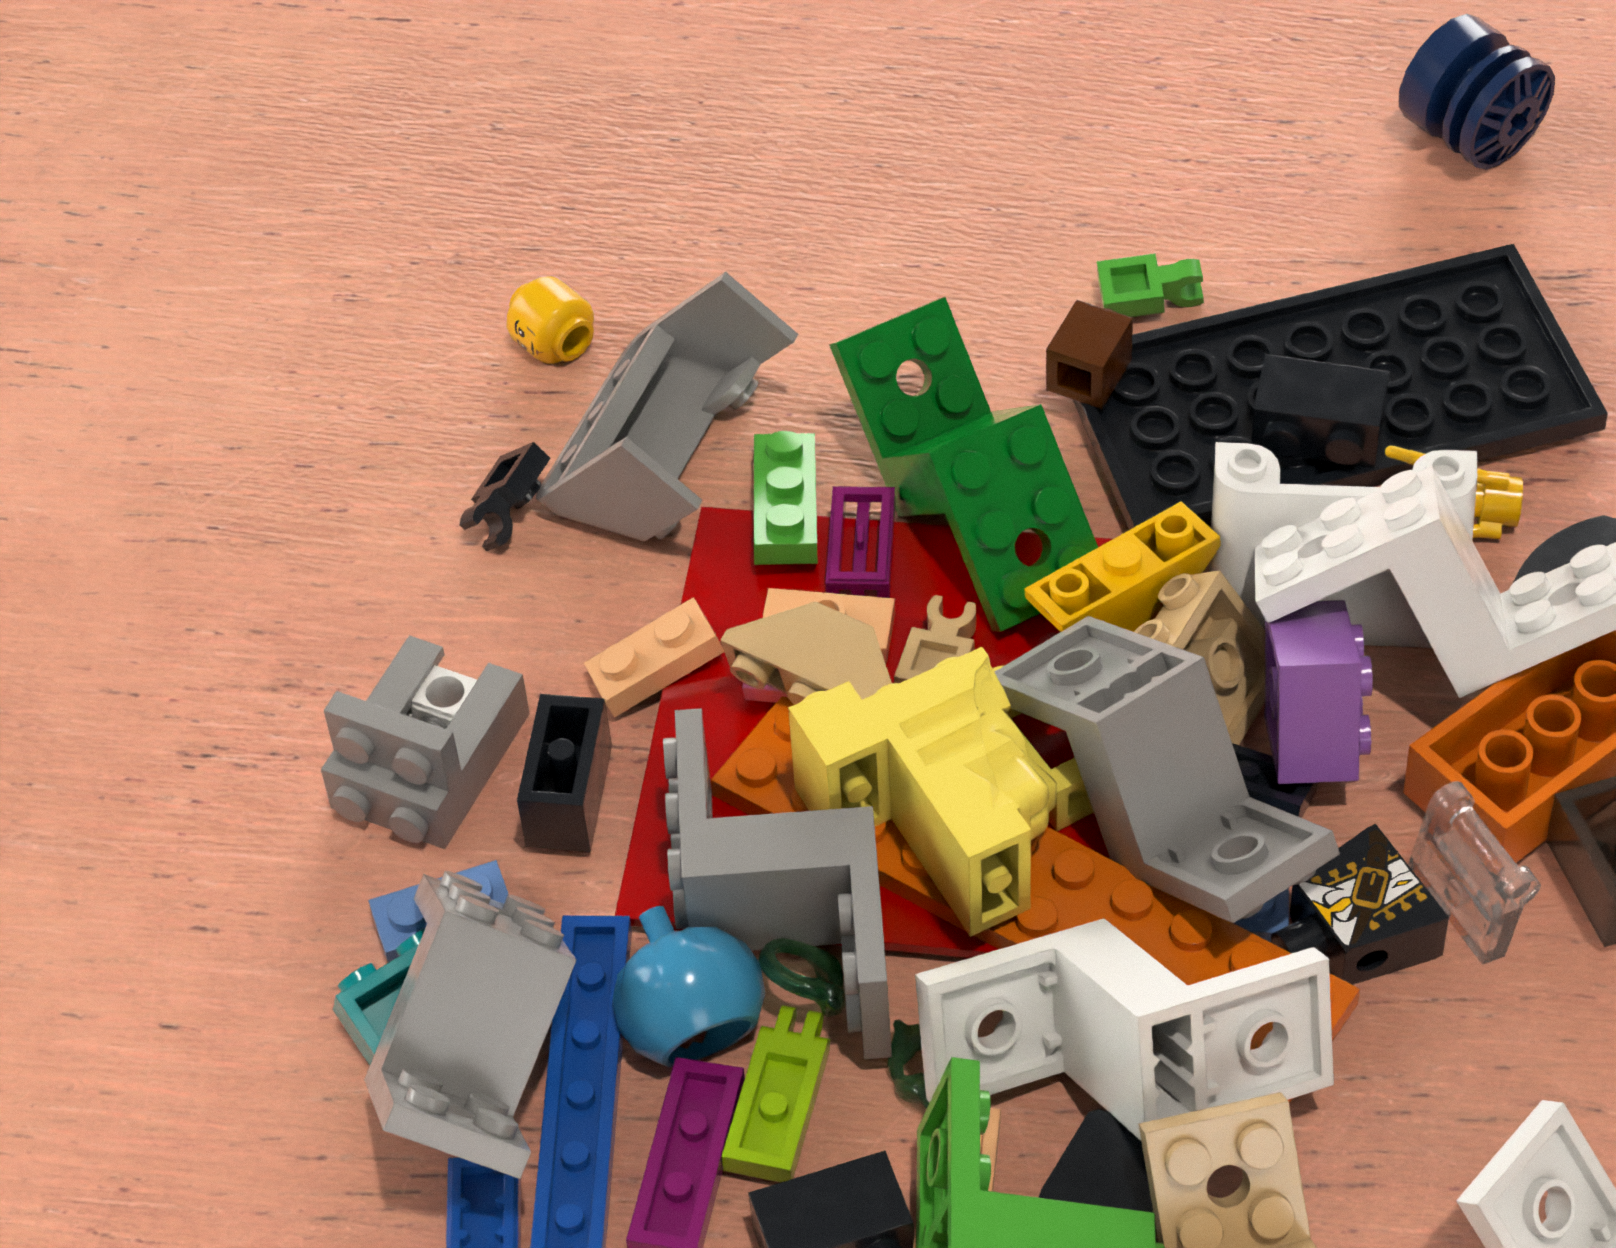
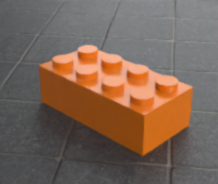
(1525, 743)

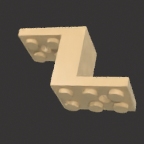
(1190, 1146)

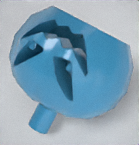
(686, 987)

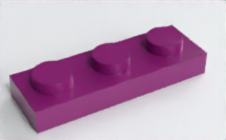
(686, 1156)

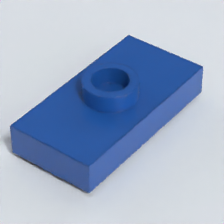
(482, 1207)

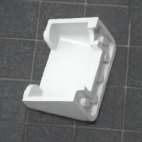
(1253, 503)

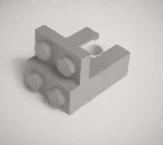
(420, 743)

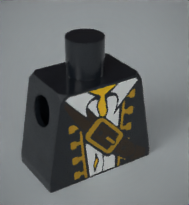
(1365, 912)

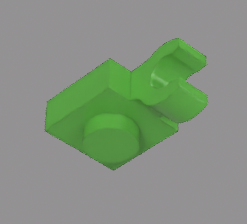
(1139, 285)

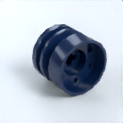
(1476, 91)

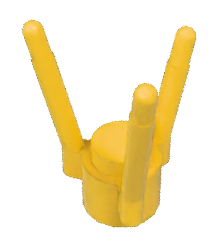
(1497, 496)

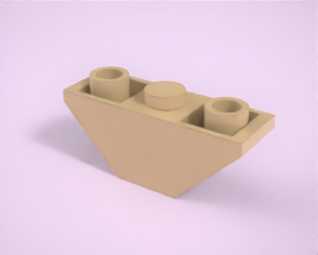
(806, 652)

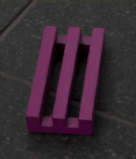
(859, 579)

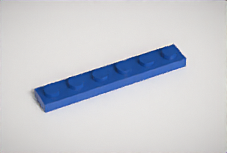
(582, 1090)

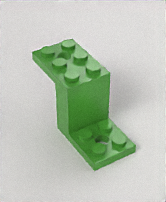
(955, 1179)

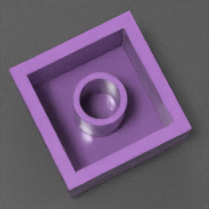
(1316, 694)

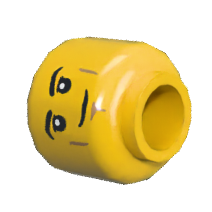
(550, 320)

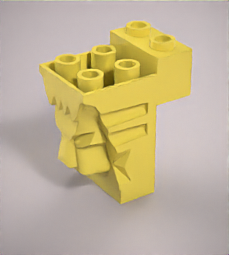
(943, 769)

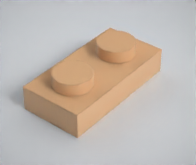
(654, 657)

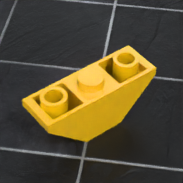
(1126, 574)

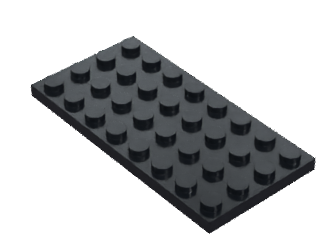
(1466, 356)

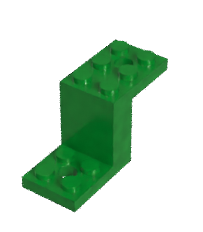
(962, 460)

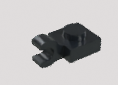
(508, 484)

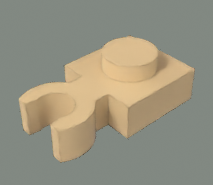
(941, 641)

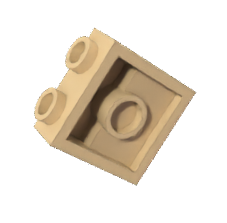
(1212, 621)

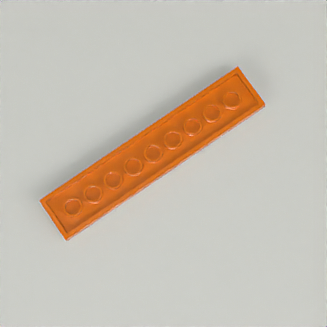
(1067, 882)

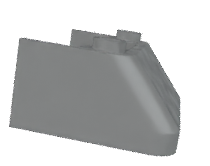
(655, 409)

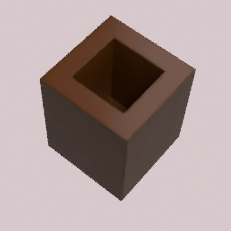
(1089, 354)

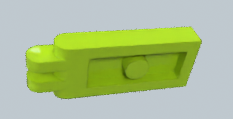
(777, 1098)

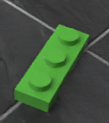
(785, 498)

